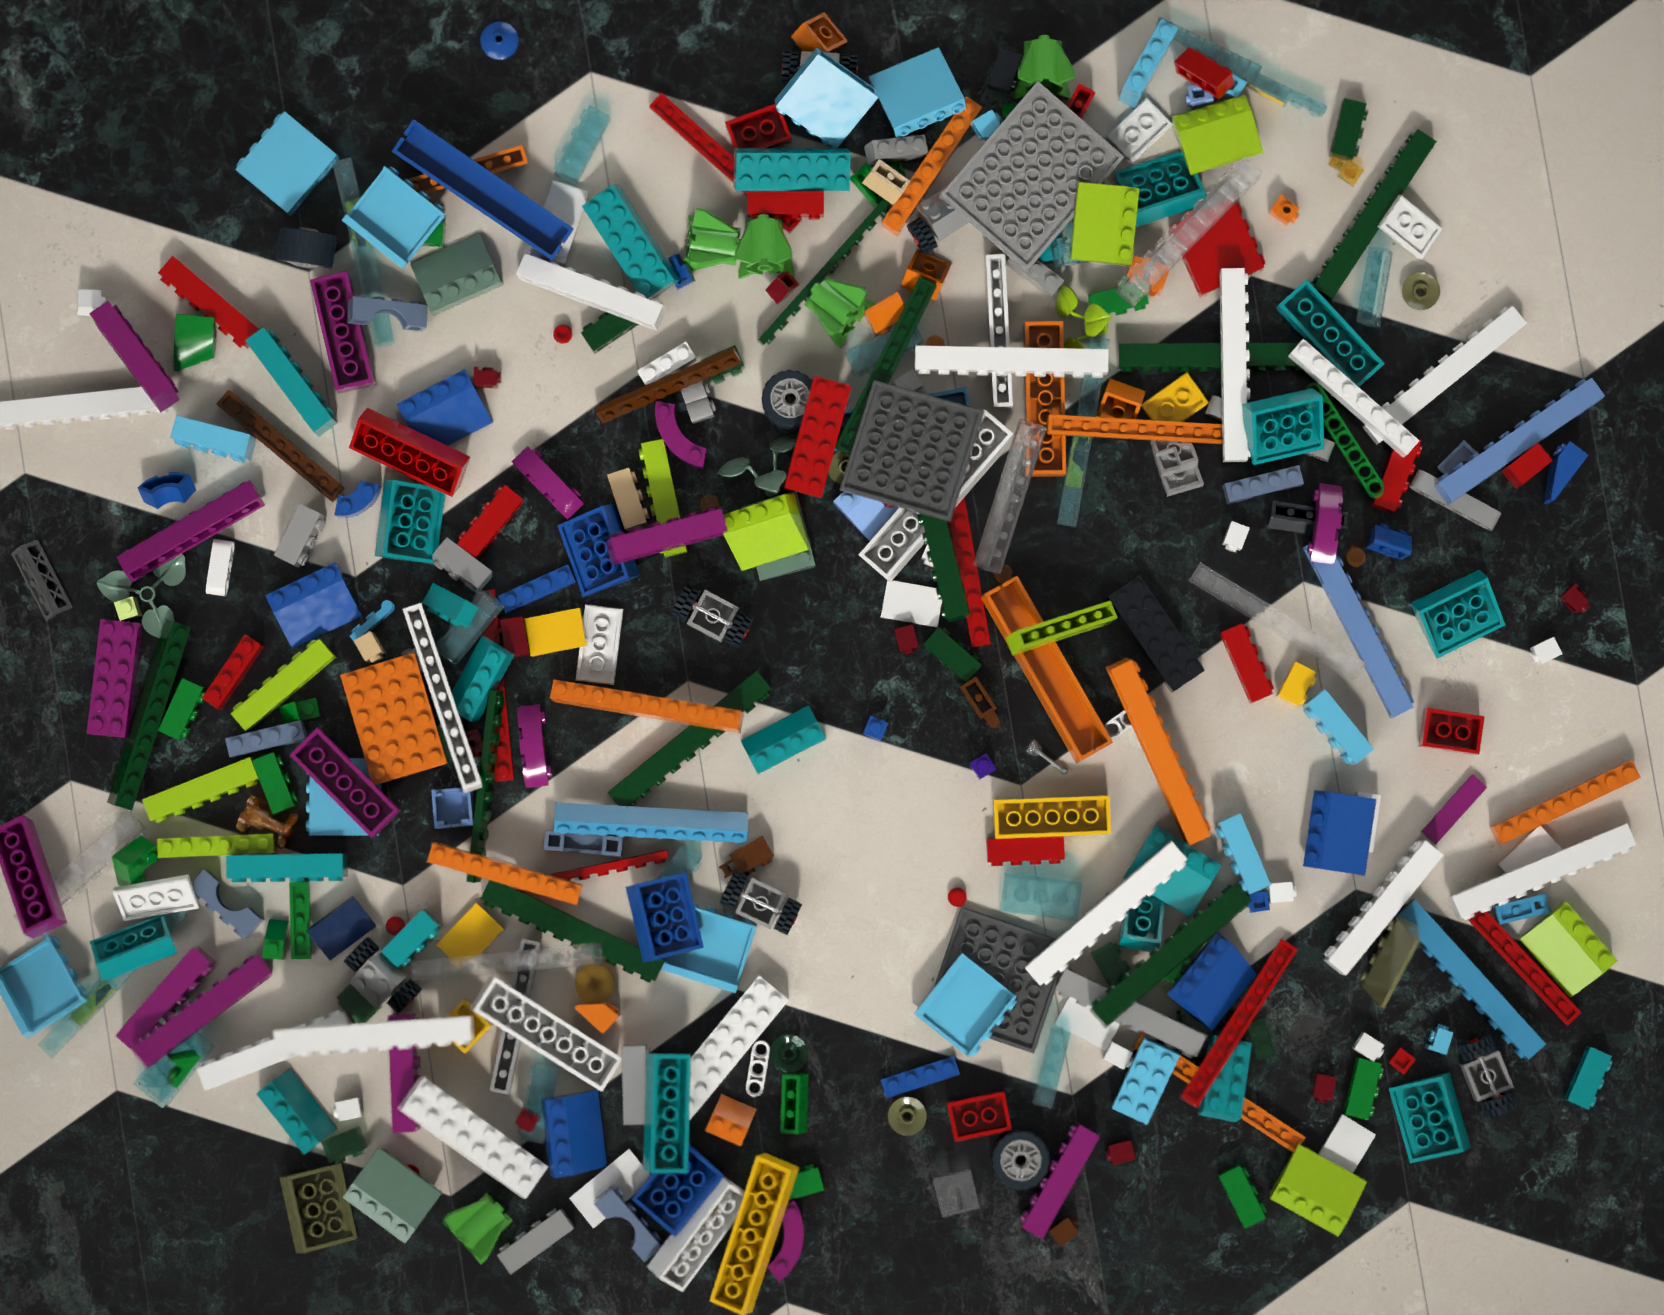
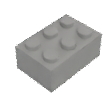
(300, 536)

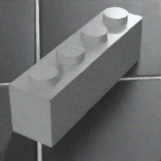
(535, 1241)

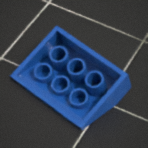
(446, 410)
(587, 550)
(313, 605)
(1339, 832)
(664, 917)
(1212, 981)
(573, 1133)
(677, 1196)

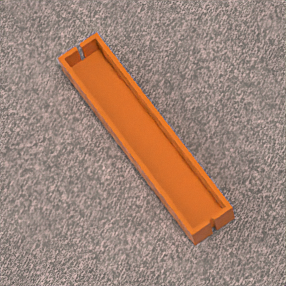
(1048, 673)
(1158, 751)

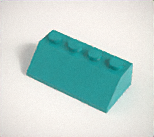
(479, 676)
(783, 740)
(133, 947)
(296, 1111)

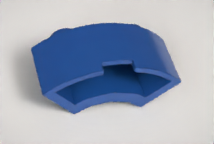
(166, 489)
(358, 501)

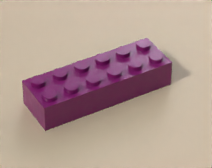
(343, 340)
(135, 355)
(667, 536)
(114, 678)
(345, 782)
(29, 878)
(168, 996)
(403, 1075)
(1059, 1180)

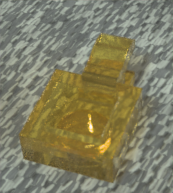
(1348, 172)

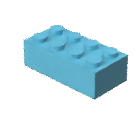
(213, 438)
(1337, 727)
(1242, 853)
(1145, 1080)

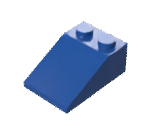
(1564, 465)
(1389, 542)

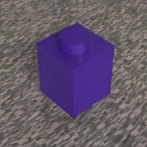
(982, 766)

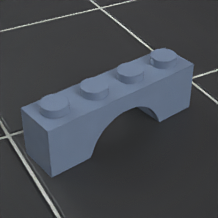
(410, 315)
(1263, 484)
(266, 738)
(584, 843)
(207, 887)
(612, 1205)

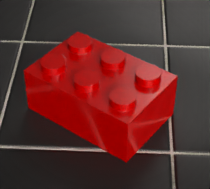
(759, 129)
(1451, 731)
(979, 1116)

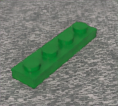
(300, 920)

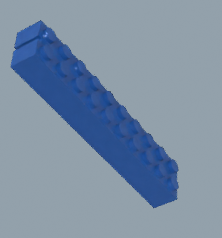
(482, 189)

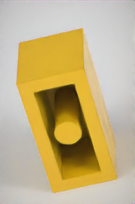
(1296, 684)

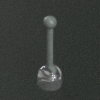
(1035, 749)

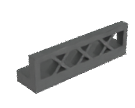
(34, 579)

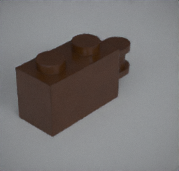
(980, 702)
(749, 857)

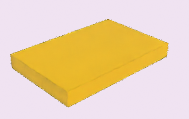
(1175, 401)
(555, 632)
(470, 934)

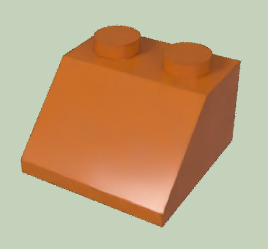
(820, 34)
(927, 267)
(884, 314)
(1120, 401)
(599, 1014)
(731, 1120)

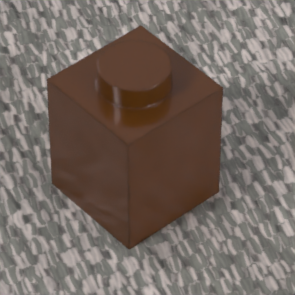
(1064, 1230)

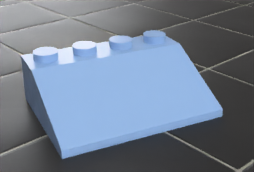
(864, 513)

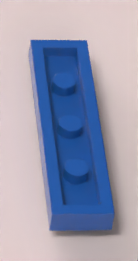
(537, 589)
(920, 1076)

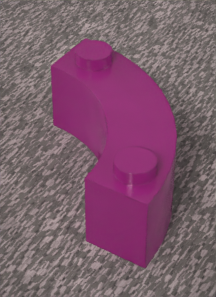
(675, 440)
(547, 482)
(1327, 520)
(532, 746)
(792, 1243)

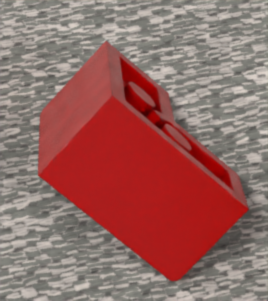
(1527, 465)

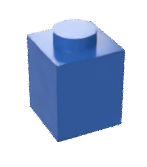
(875, 728)

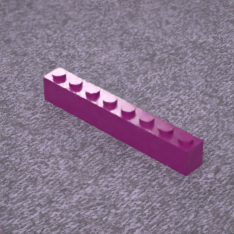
(190, 531)
(201, 1012)

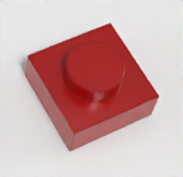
(1401, 1060)

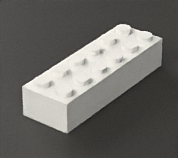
(687, 1252)

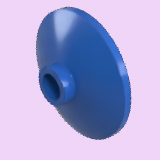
(502, 49)

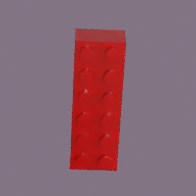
(817, 436)
(409, 452)

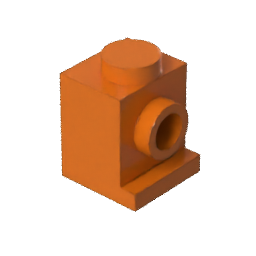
(1277, 211)

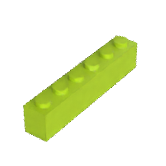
(661, 485)
(1061, 627)
(283, 685)
(201, 789)
(217, 845)

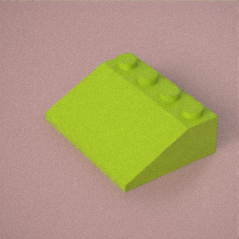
(1217, 134)
(1104, 223)
(766, 531)
(1568, 949)
(1318, 1189)

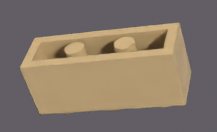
(628, 499)

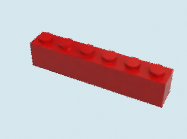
(207, 300)

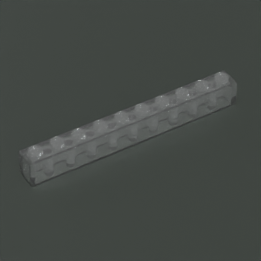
(1188, 231)
(1276, 621)
(506, 962)

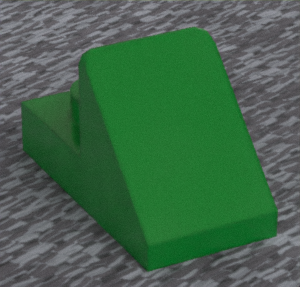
(300, 710)
(184, 1063)

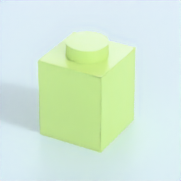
(128, 609)

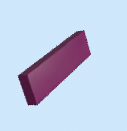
(1454, 809)

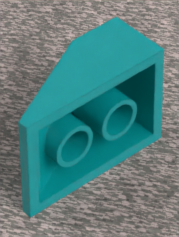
(1143, 925)

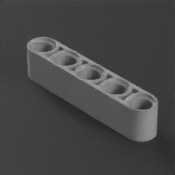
(1464, 506)

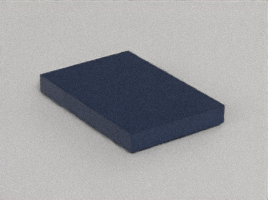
(341, 928)

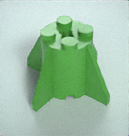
(1046, 63)
(710, 241)
(764, 248)
(838, 307)
(478, 1226)

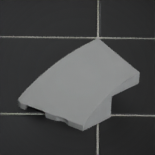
(1177, 466)

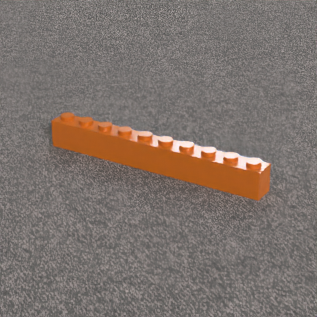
(647, 706)

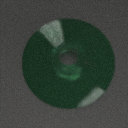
(781, 1061)

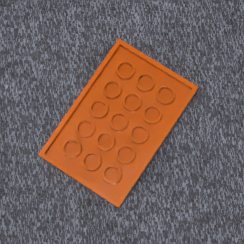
(393, 719)

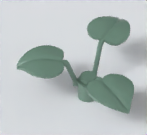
(770, 481)
(117, 587)

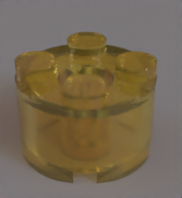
(588, 992)

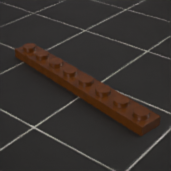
(668, 385)
(280, 446)

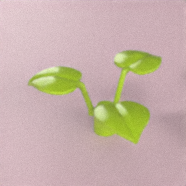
(1095, 317)

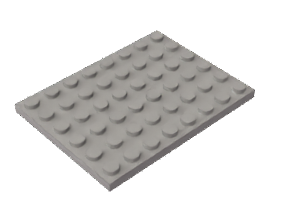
(1027, 176)

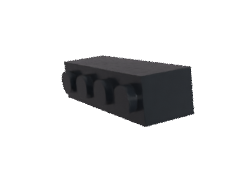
(1298, 518)

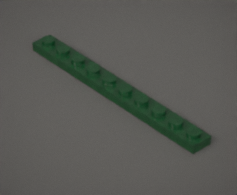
(830, 266)
(890, 356)
(487, 776)

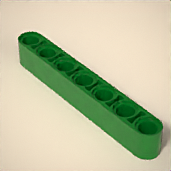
(1349, 448)

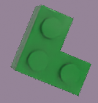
(133, 860)

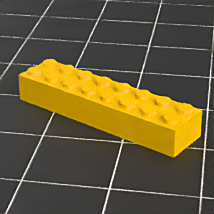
(754, 1234)

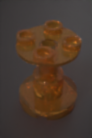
(260, 818)

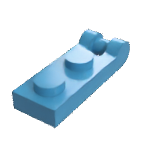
(373, 620)
(1521, 909)

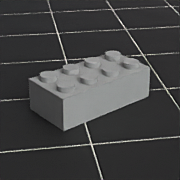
(634, 1083)

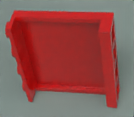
(1223, 246)

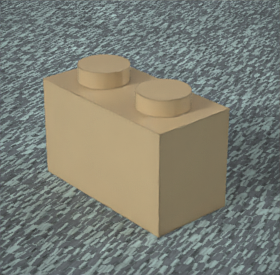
(886, 181)
(370, 648)

